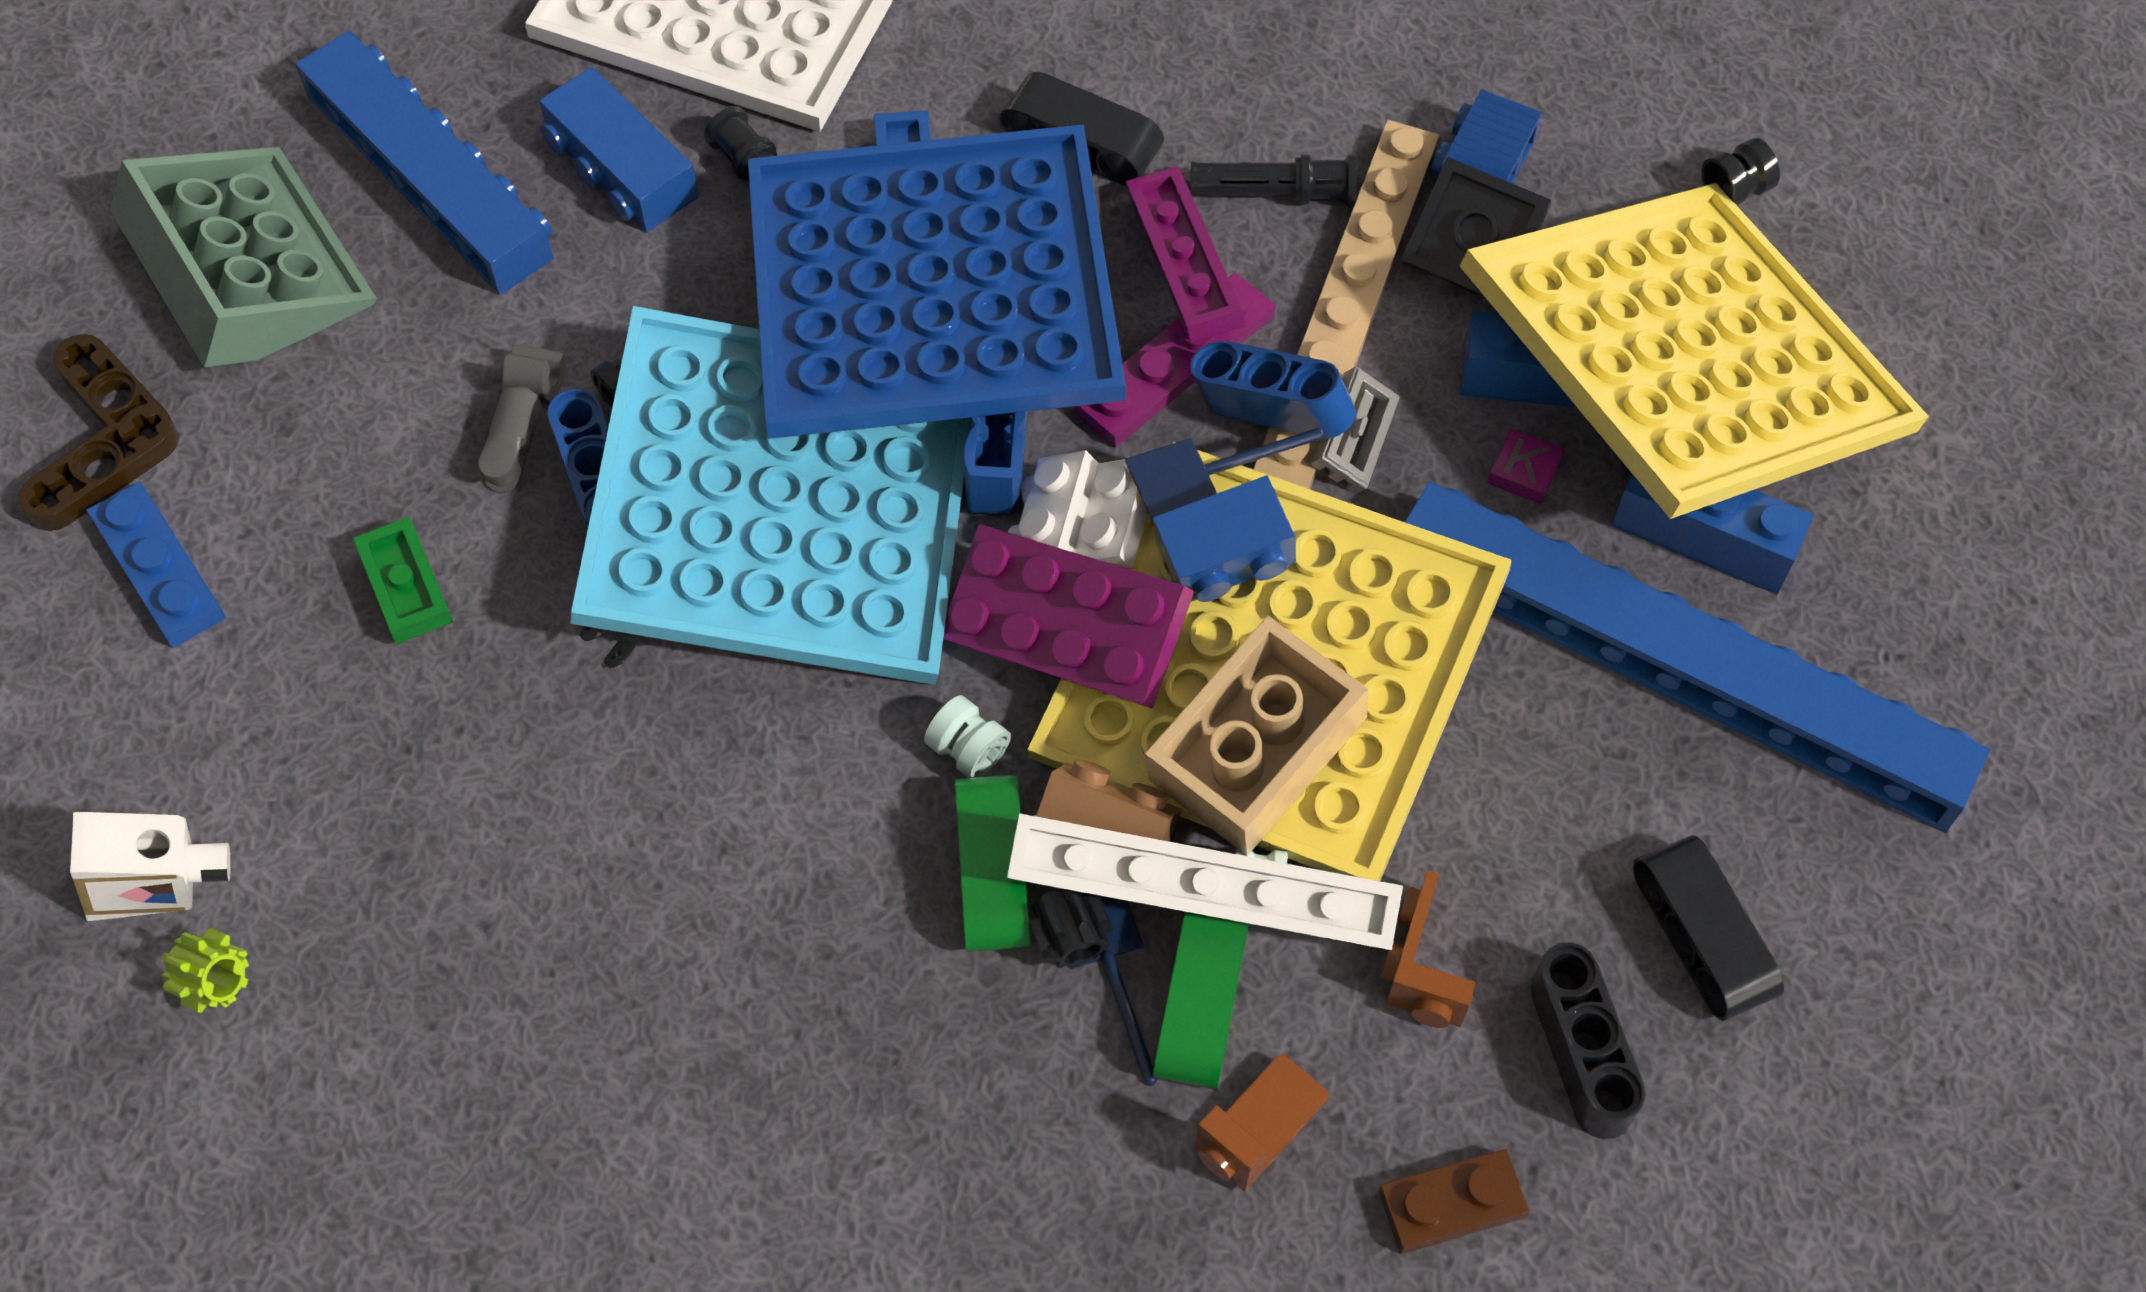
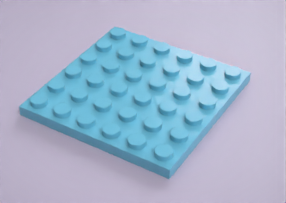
(761, 543)

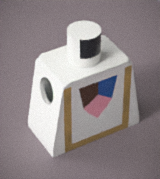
(140, 864)

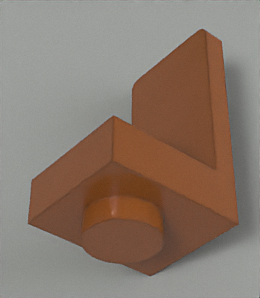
(1428, 993)
(1259, 1123)

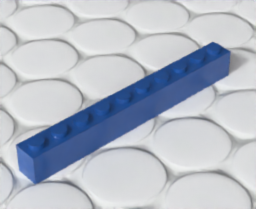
(1717, 666)

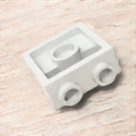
(1083, 508)

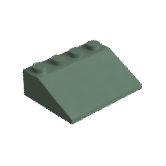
(237, 251)

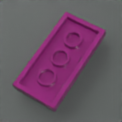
(1067, 615)

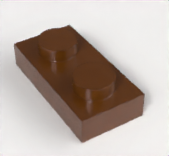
(1453, 1201)

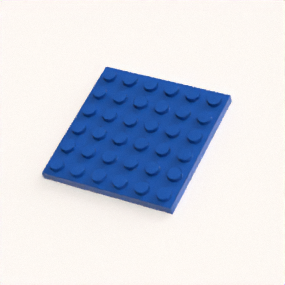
(931, 282)

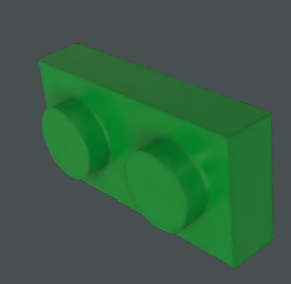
(402, 580)

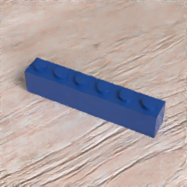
(426, 161)

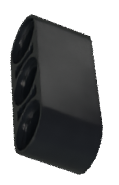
(1117, 138)
(1708, 927)
(1593, 1012)

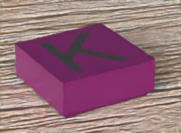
(1525, 466)

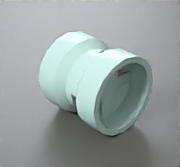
(967, 737)

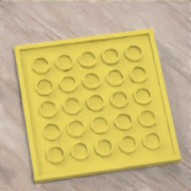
(1692, 347)
(1367, 595)

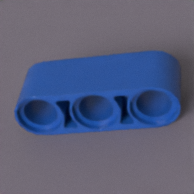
(1273, 388)
(579, 447)

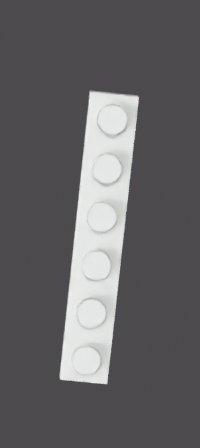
(1205, 881)

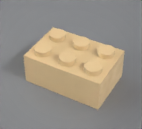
(1257, 735)

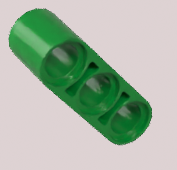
(992, 903)
(1200, 1000)

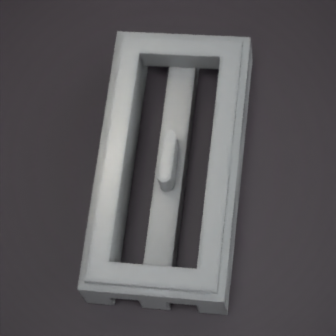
(1339, 464)

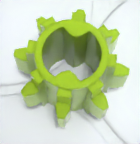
(205, 970)

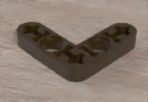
(120, 425)

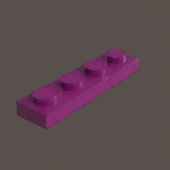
(1185, 254)
(1163, 369)

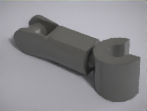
(527, 377)

